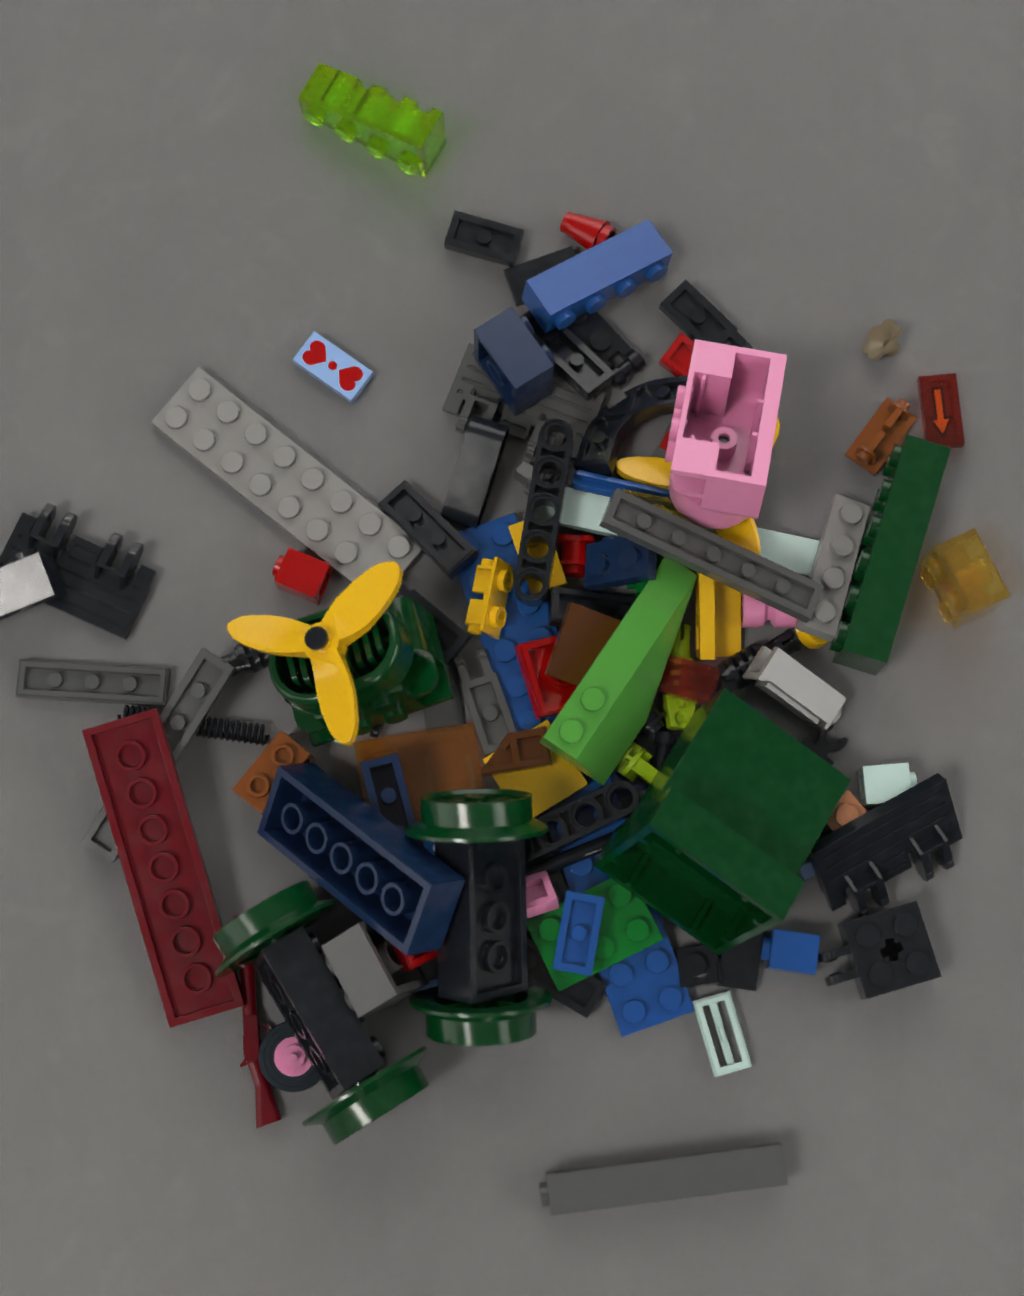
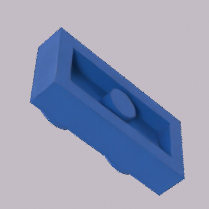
(578, 933)

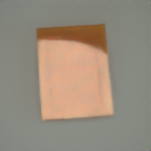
(429, 760)

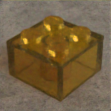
(963, 579)

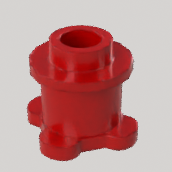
(574, 553)

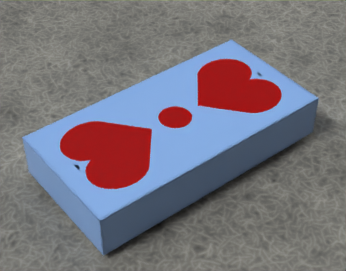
(333, 367)

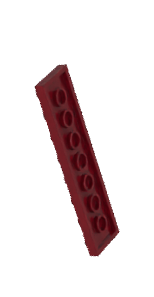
(162, 865)

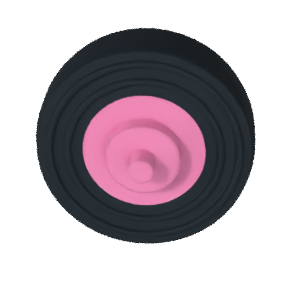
(285, 1062)

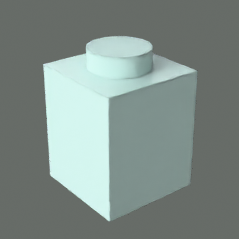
(883, 782)

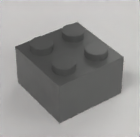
(370, 970)

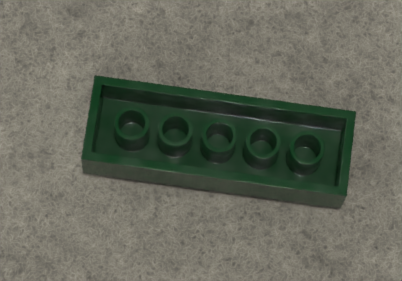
(891, 555)

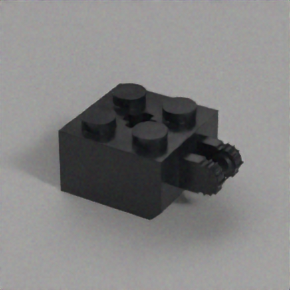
(877, 975)

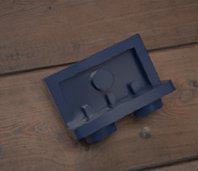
(617, 563)

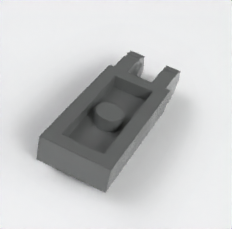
(485, 703)

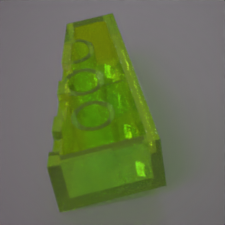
(374, 119)

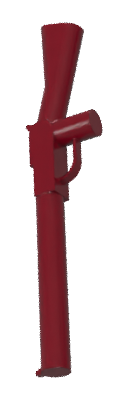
(266, 1105)

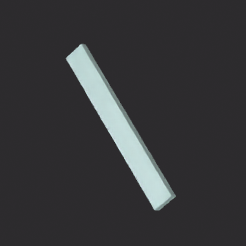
(585, 510)

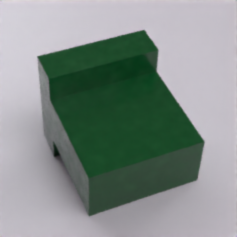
(725, 825)

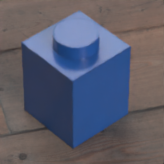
(790, 951)

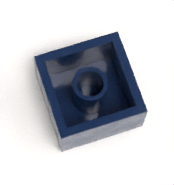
(514, 360)

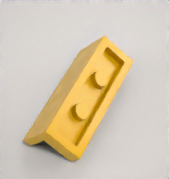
(716, 619)

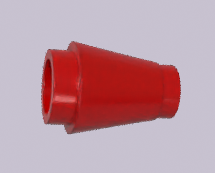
(586, 230)

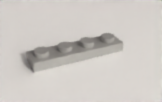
(835, 564)

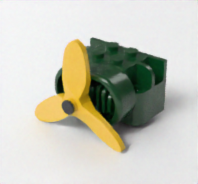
(355, 661)

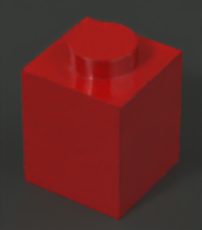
(302, 575)

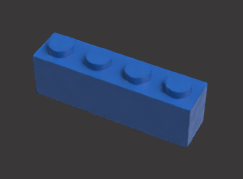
(597, 276)

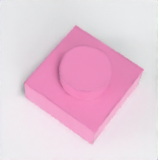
(540, 894)

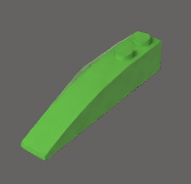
(623, 679)

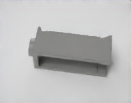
(795, 687)

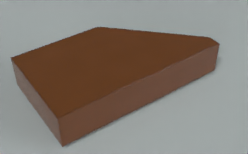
(518, 753)

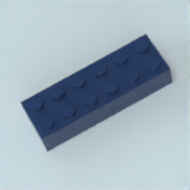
(361, 858)

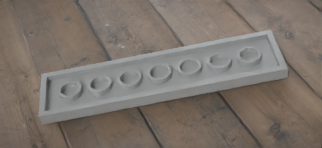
(282, 479)

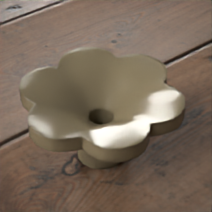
(882, 340)

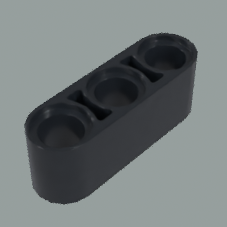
(475, 471)

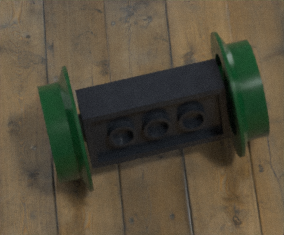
(483, 958)
(316, 1009)

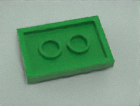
(623, 931)

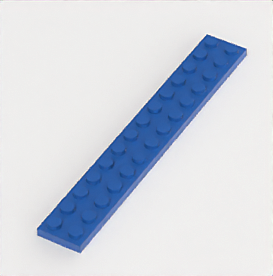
(647, 984)

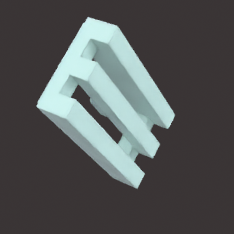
(706, 1036)

